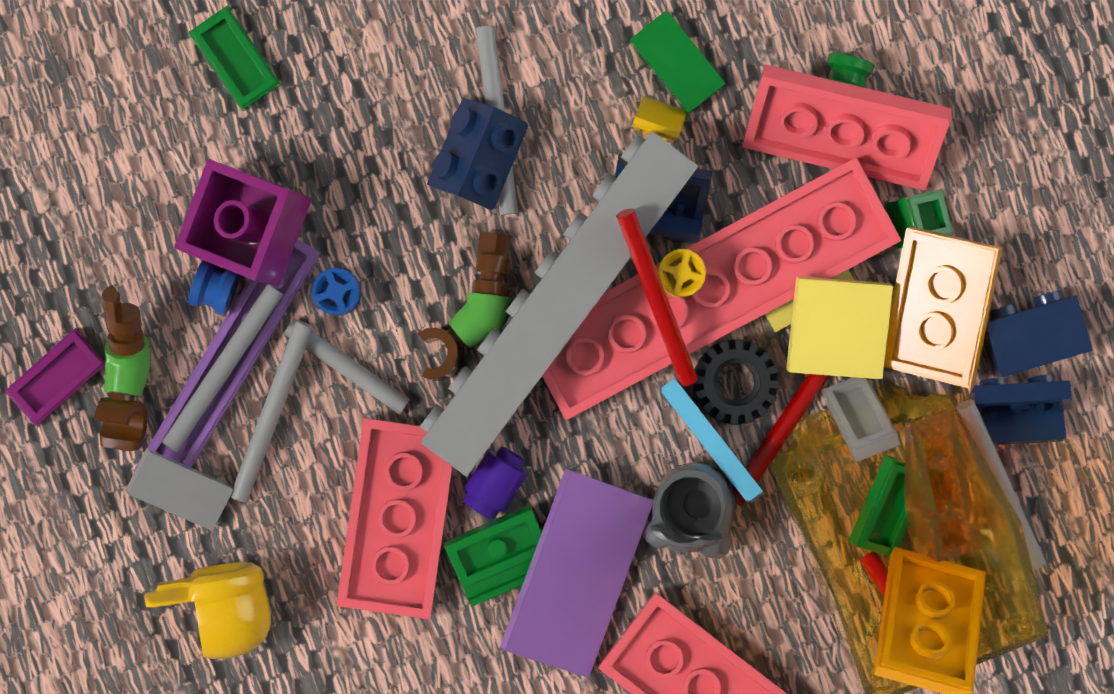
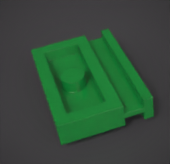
(495, 554)

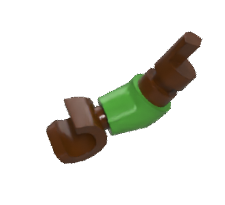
(483, 308)
(125, 375)

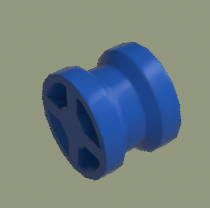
(327, 287)
(213, 288)

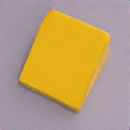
(660, 118)

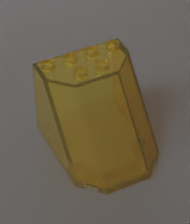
(825, 499)

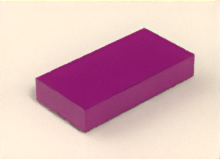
(56, 377)

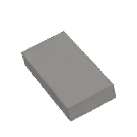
(860, 418)
(179, 489)

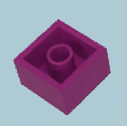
(243, 223)

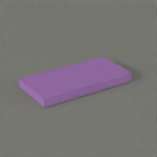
(576, 573)

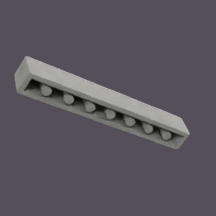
(556, 306)

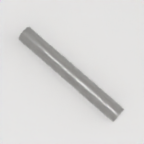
(354, 371)

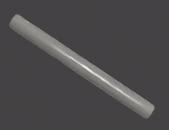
(494, 97)
(222, 368)
(271, 411)
(978, 430)

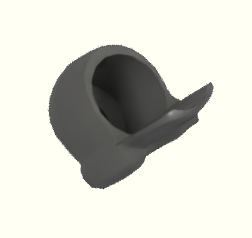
(693, 511)

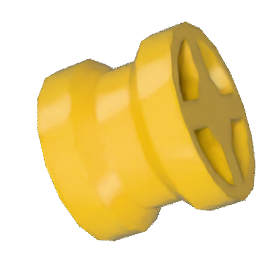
(684, 266)

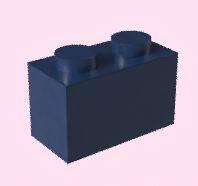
(1035, 335)

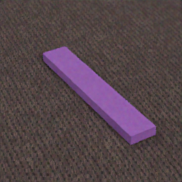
(297, 270)

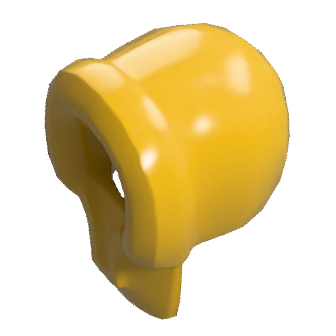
(228, 604)

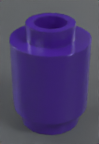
(495, 482)

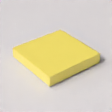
(839, 327)

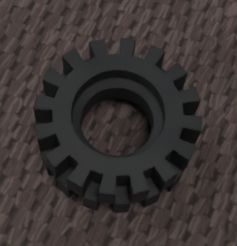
(762, 394)

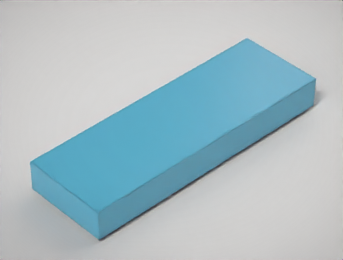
(712, 441)

